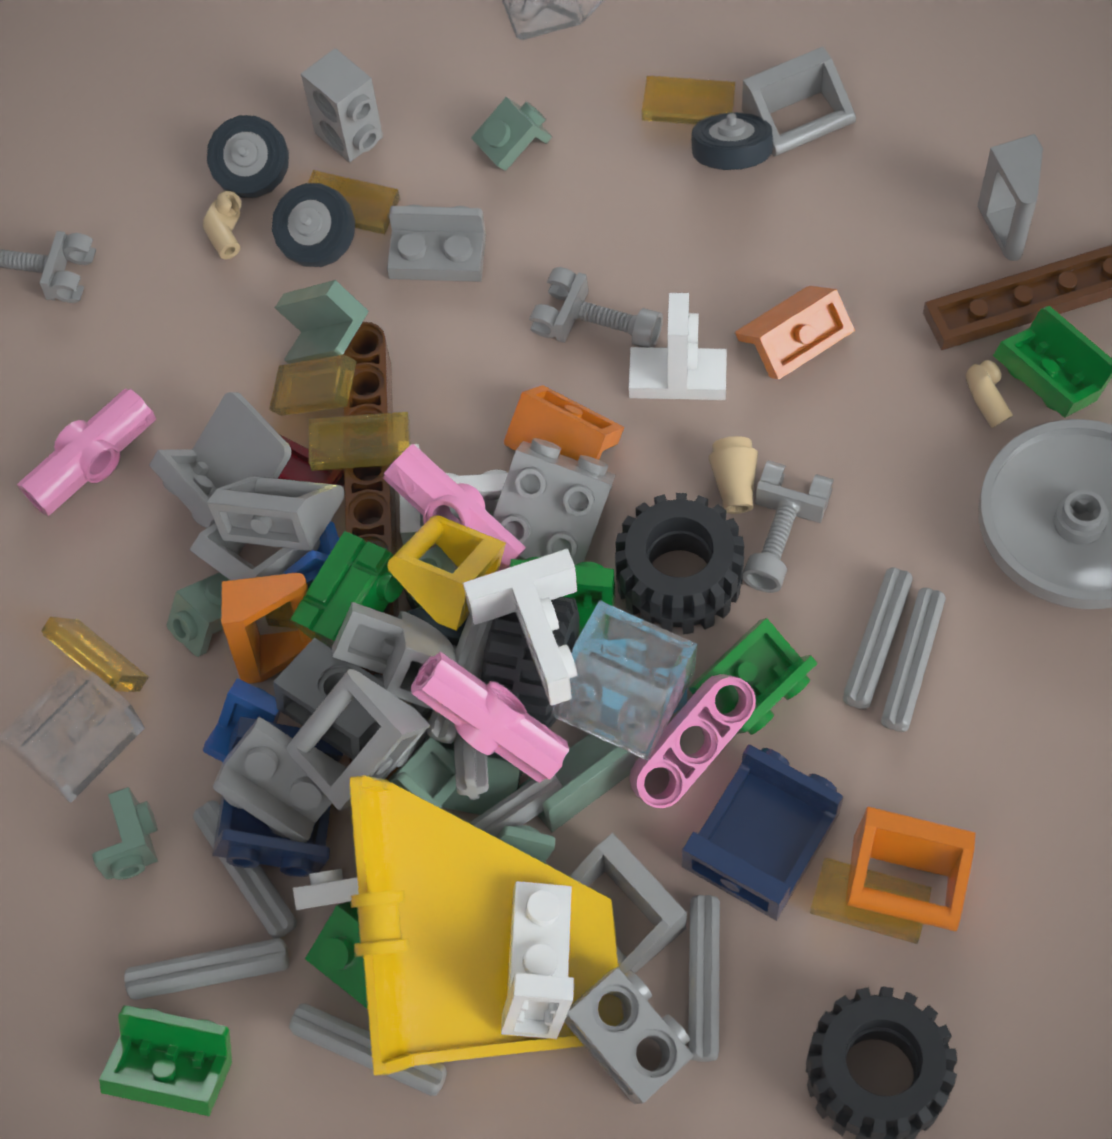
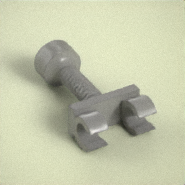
(55, 280)
(573, 290)
(765, 569)

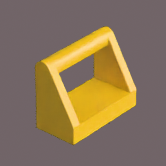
(434, 588)

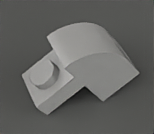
(390, 646)

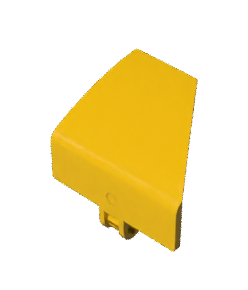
(440, 931)

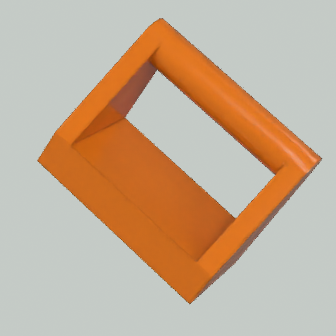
(248, 600)
(914, 845)

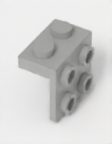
(230, 449)
(553, 500)

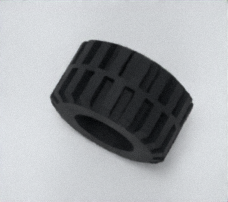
(684, 527)
(512, 665)
(905, 1027)

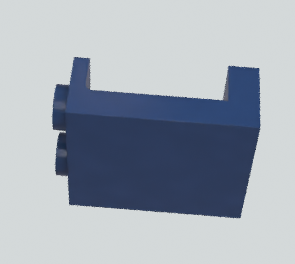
(763, 831)
(250, 842)

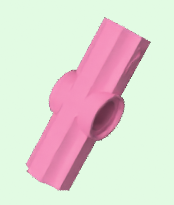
(87, 451)
(434, 491)
(489, 717)

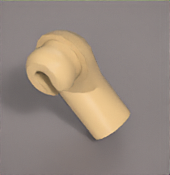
(220, 223)
(982, 383)

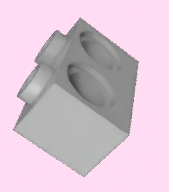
(342, 105)
(617, 1045)

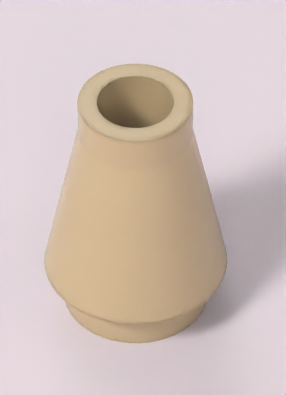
(734, 471)

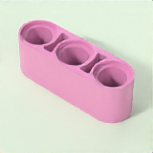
(717, 732)

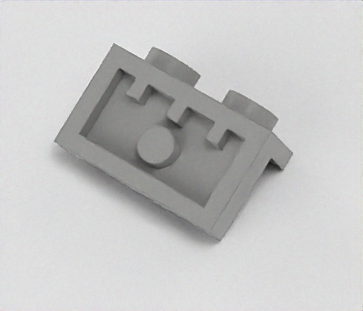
(436, 243)
(270, 783)

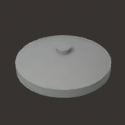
(1051, 512)

